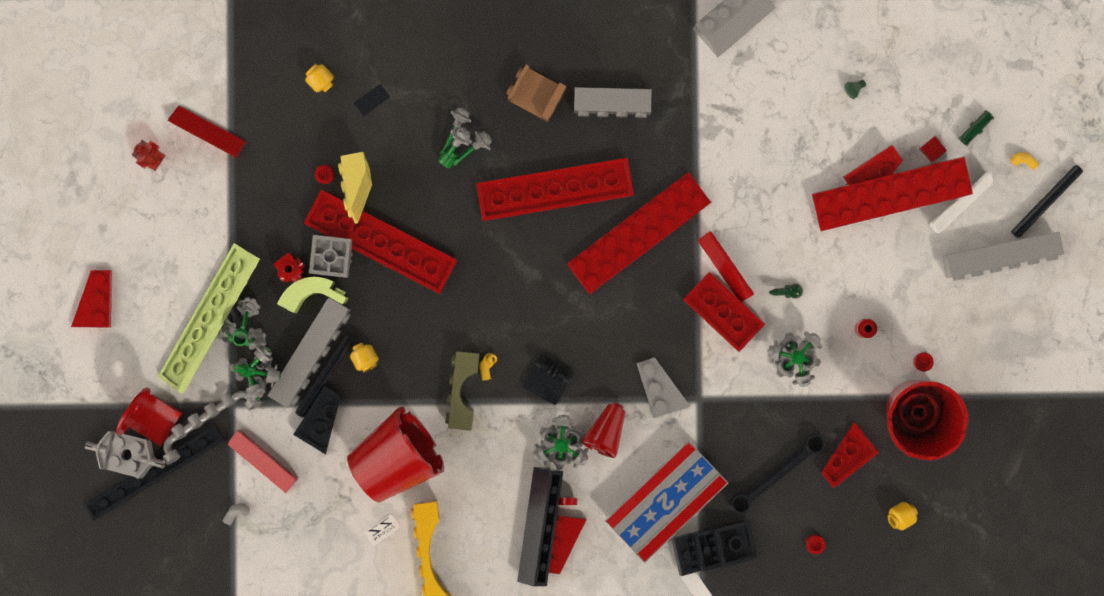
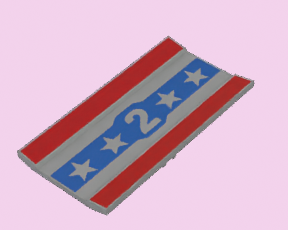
(666, 501)

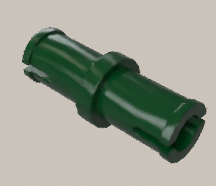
(976, 128)

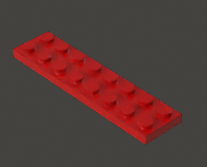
(555, 189)
(892, 193)
(639, 233)
(382, 242)

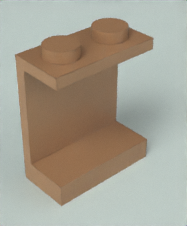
(535, 93)

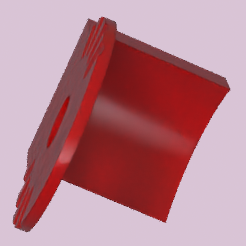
(149, 417)

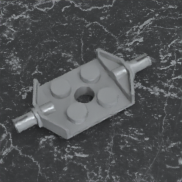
(111, 455)

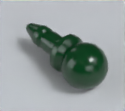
(794, 291)

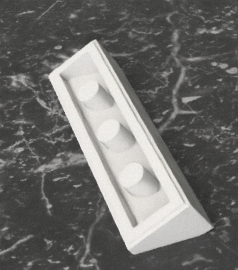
(958, 205)

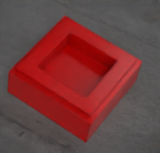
(933, 149)

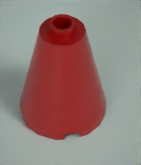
(606, 431)

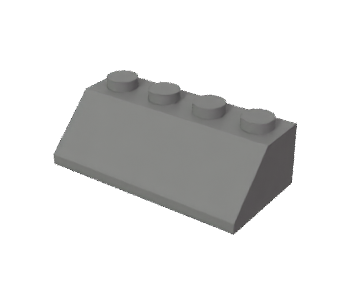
(730, 22)

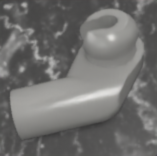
(235, 510)

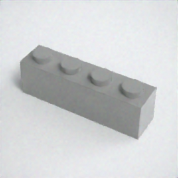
(612, 101)

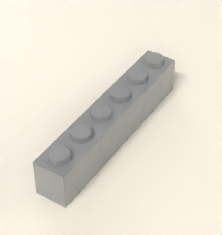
(1003, 255)
(309, 352)

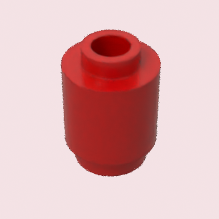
(860, 328)

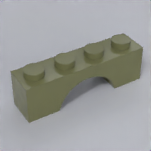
(460, 415)

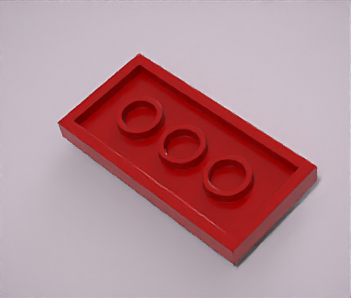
(723, 312)

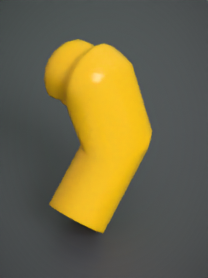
(1024, 157)
(485, 364)

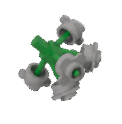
(807, 360)
(262, 361)
(560, 456)

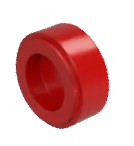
(324, 174)
(923, 361)
(568, 501)
(815, 544)

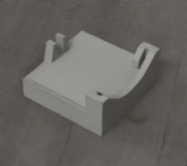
(330, 256)

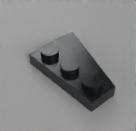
(319, 420)

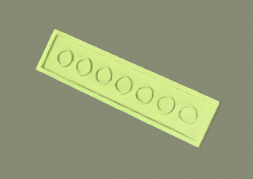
(208, 318)

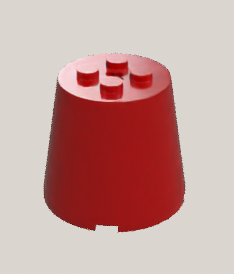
(938, 425)
(395, 457)

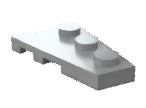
(660, 389)

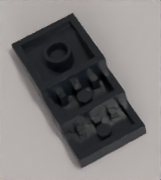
(714, 548)

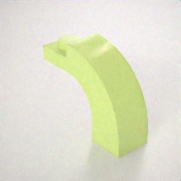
(301, 289)

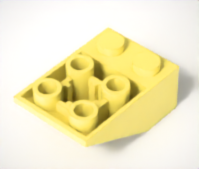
(355, 183)

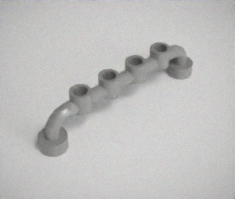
(196, 421)

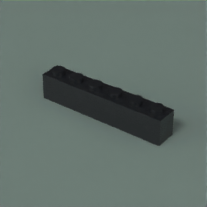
(540, 526)

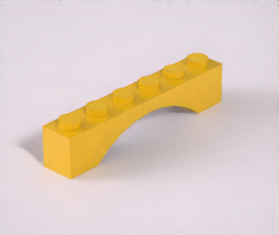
(427, 517)

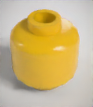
(319, 78)
(364, 357)
(902, 516)

